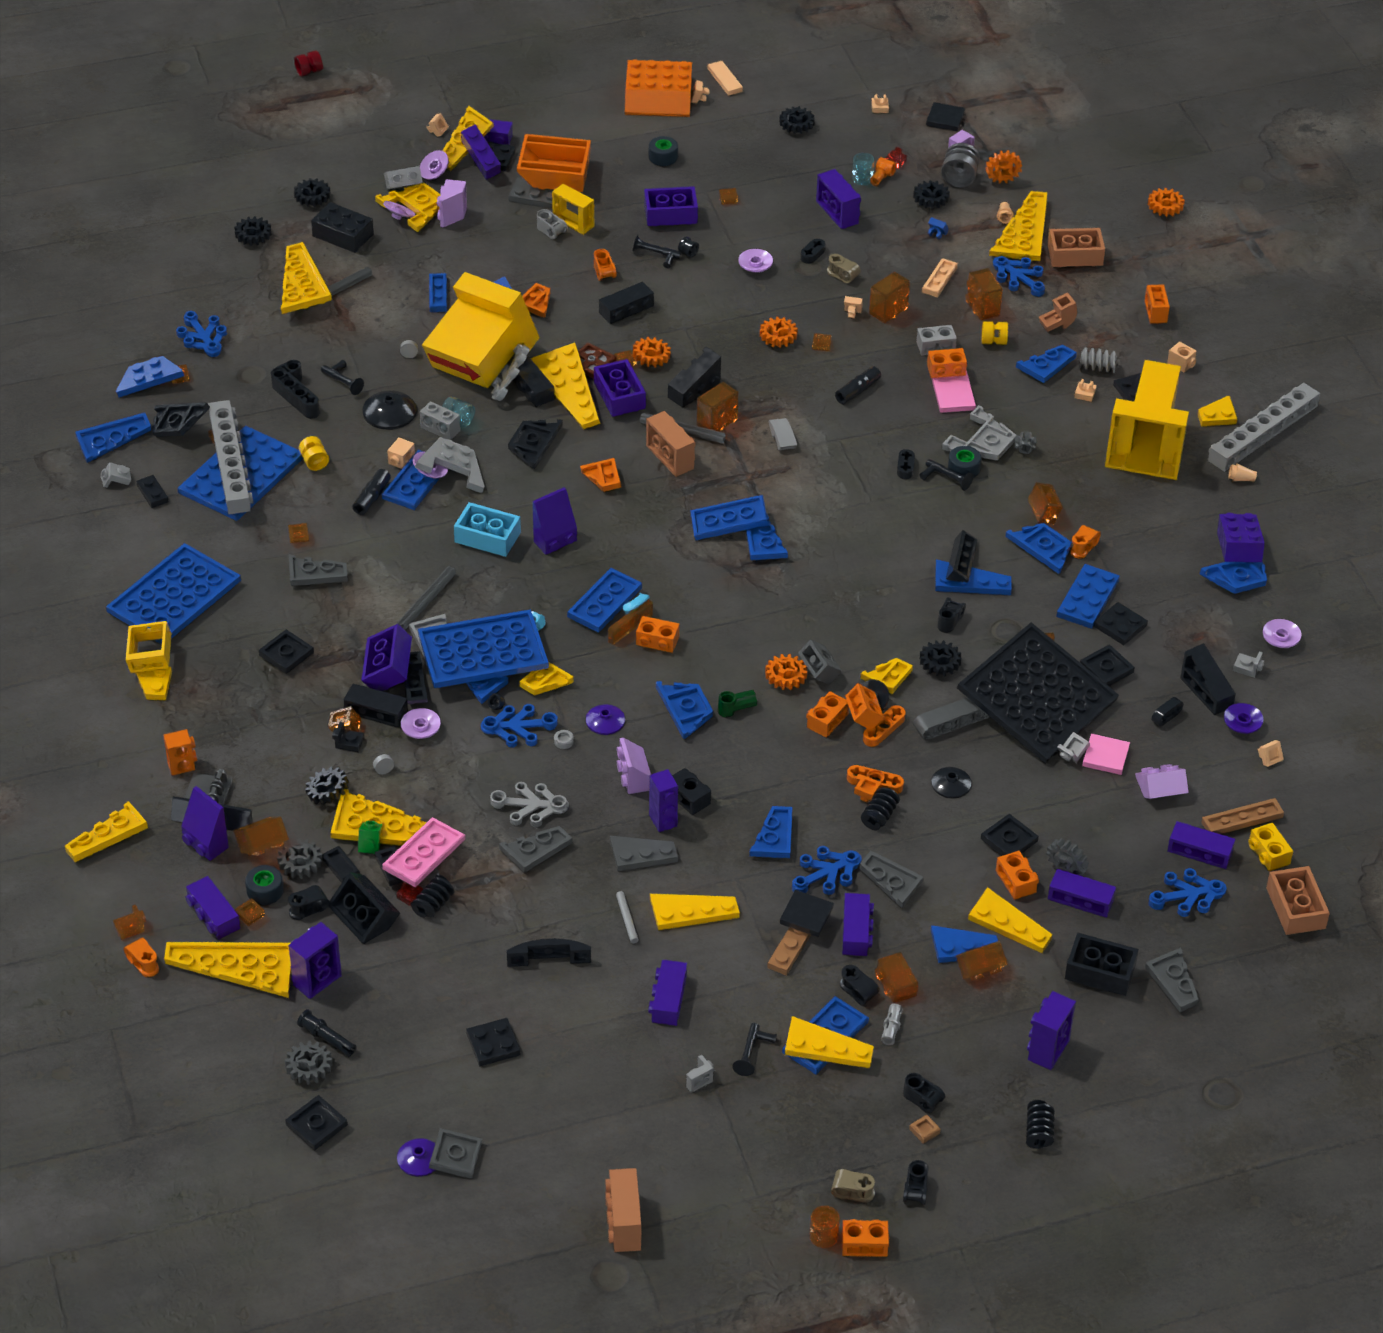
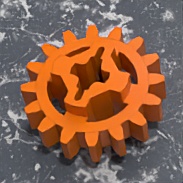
(1003, 167)
(1166, 202)
(778, 332)
(651, 352)
(786, 672)

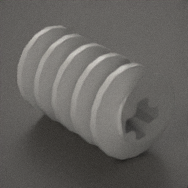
(1098, 359)

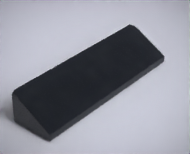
(961, 557)
(234, 816)

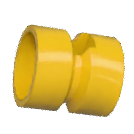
(988, 332)
(313, 453)

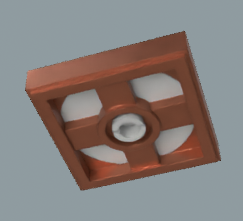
(594, 356)

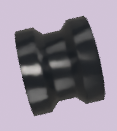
(688, 246)

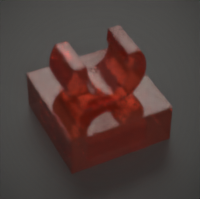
(897, 156)
(408, 893)

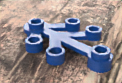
(1003, 264)
(211, 348)
(494, 725)
(848, 859)
(1212, 889)

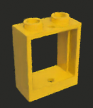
(579, 222)
(152, 659)

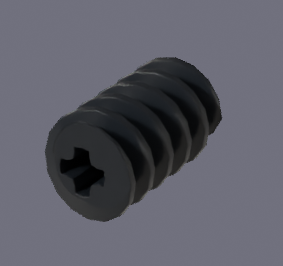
(880, 808)
(432, 897)
(1039, 1124)

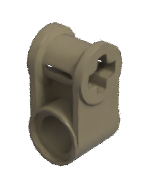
(843, 269)
(852, 1184)

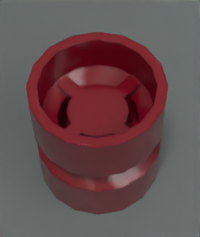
(306, 63)

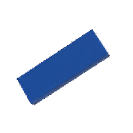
(438, 292)

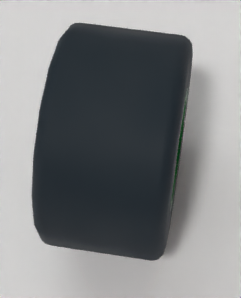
(663, 151)
(965, 460)
(264, 884)

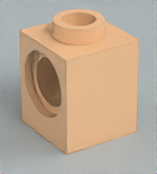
(1182, 356)
(400, 452)

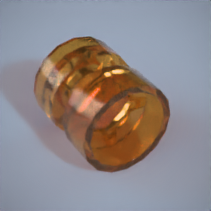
(824, 1226)

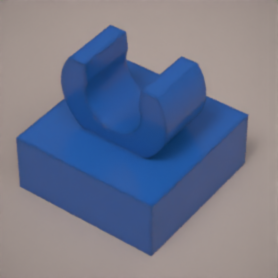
(937, 226)

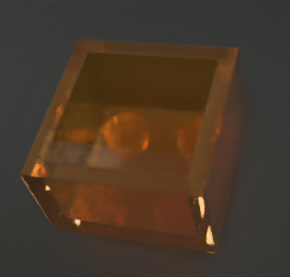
(984, 294)
(889, 297)
(717, 407)
(260, 835)

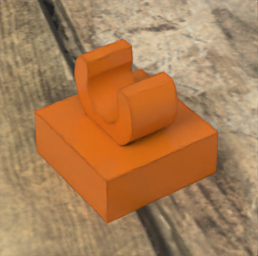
(866, 788)

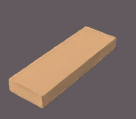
(725, 78)
(939, 277)

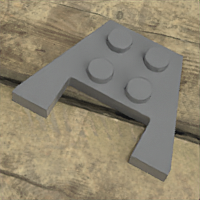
(990, 440)
(454, 457)

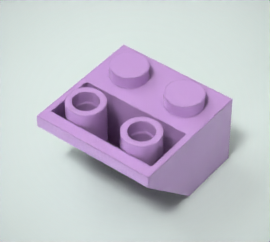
(452, 202)
(633, 767)
(1162, 782)

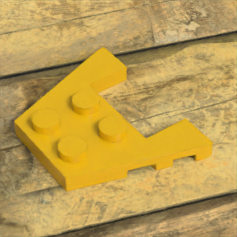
(419, 199)

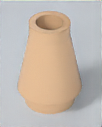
(1004, 213)
(1241, 473)

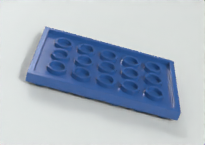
(266, 465)
(175, 591)
(482, 648)

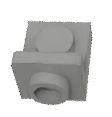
(1248, 665)
(700, 1076)

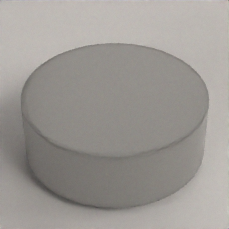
(409, 349)
(563, 739)
(383, 764)

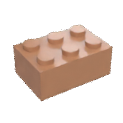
(1076, 247)
(670, 443)
(1297, 900)
(623, 1210)

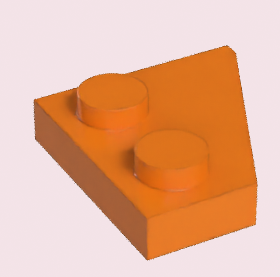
(537, 299)
(602, 474)

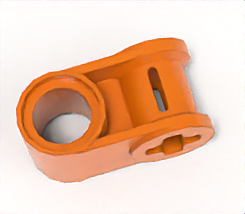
(603, 264)
(1084, 541)
(142, 957)

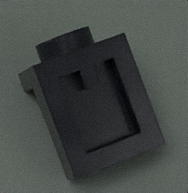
(347, 739)

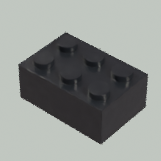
(342, 227)
(1101, 964)

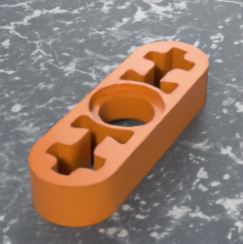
(883, 733)
(890, 778)

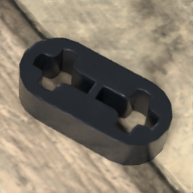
(812, 251)
(902, 463)
(1167, 711)

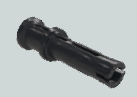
(319, 1027)

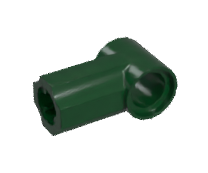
(730, 702)

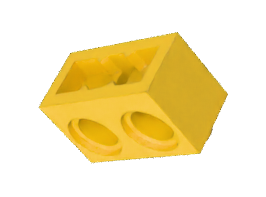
(1270, 847)

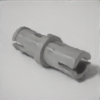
(891, 1024)

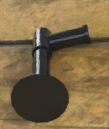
(670, 253)
(355, 385)
(964, 480)
(744, 1067)

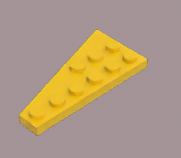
(1024, 231)
(302, 281)
(570, 383)
(355, 810)
(244, 963)

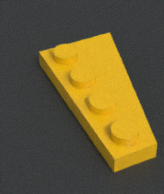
(455, 148)
(113, 830)
(687, 910)
(1005, 919)
(822, 1044)

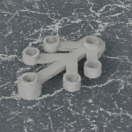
(508, 375)
(554, 804)

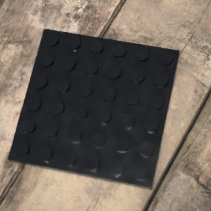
(1037, 691)

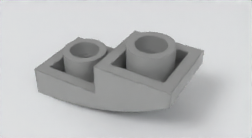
(783, 434)

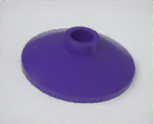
(1243, 718)
(605, 719)
(413, 1163)

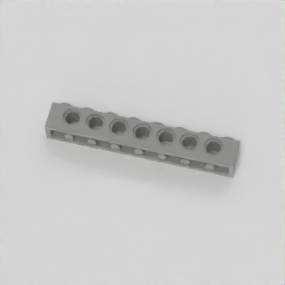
(1263, 426)
(229, 457)

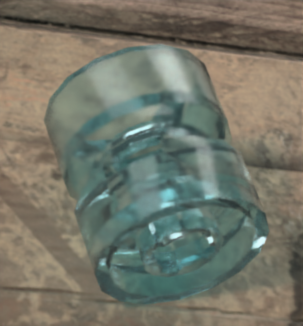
(862, 168)
(464, 409)

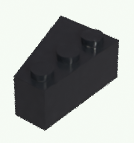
(697, 379)
(1206, 679)

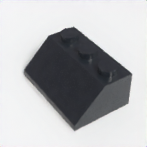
(363, 907)

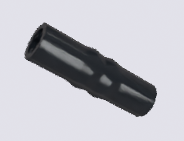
(857, 385)
(371, 491)

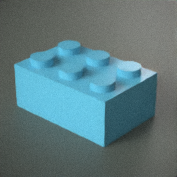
(487, 529)

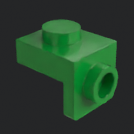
(369, 837)

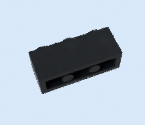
(626, 302)
(534, 383)
(376, 705)

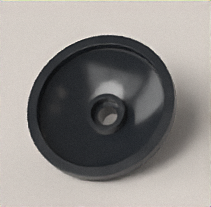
(389, 410)

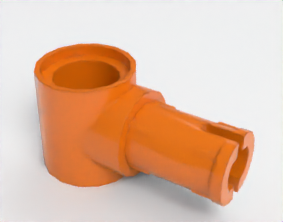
(883, 169)

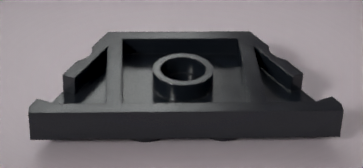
(177, 418)
(533, 440)

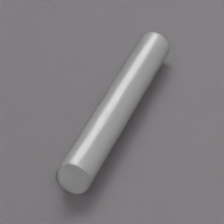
(627, 917)

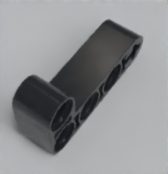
(287, 383)

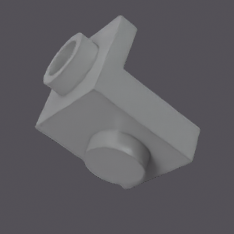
(115, 473)
(1073, 748)

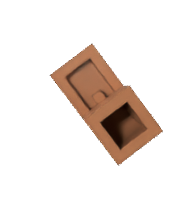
(1062, 315)

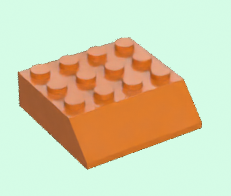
(658, 88)
(554, 161)

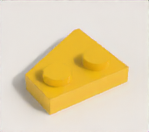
(1218, 413)
(890, 673)
(546, 680)
(155, 683)

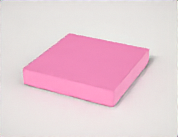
(1106, 754)

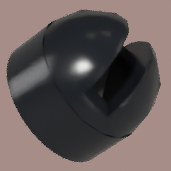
(493, 704)

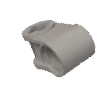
(550, 224)

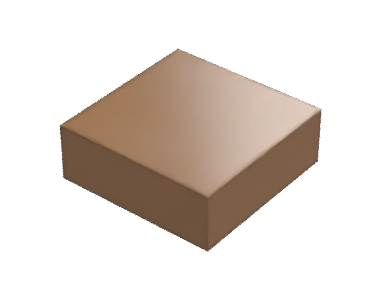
(925, 1129)

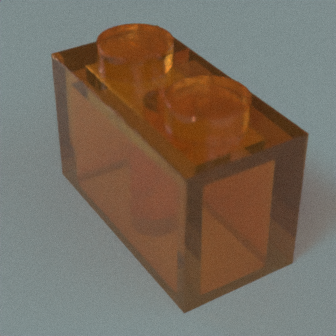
(1045, 503)
(981, 960)
(896, 977)

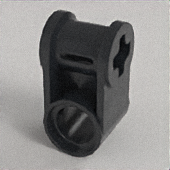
(950, 615)
(308, 901)
(858, 985)
(922, 1092)
(916, 1185)

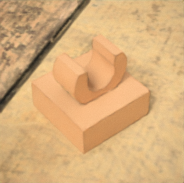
(697, 92)
(880, 105)
(437, 125)
(853, 306)
(1085, 391)
(1271, 753)

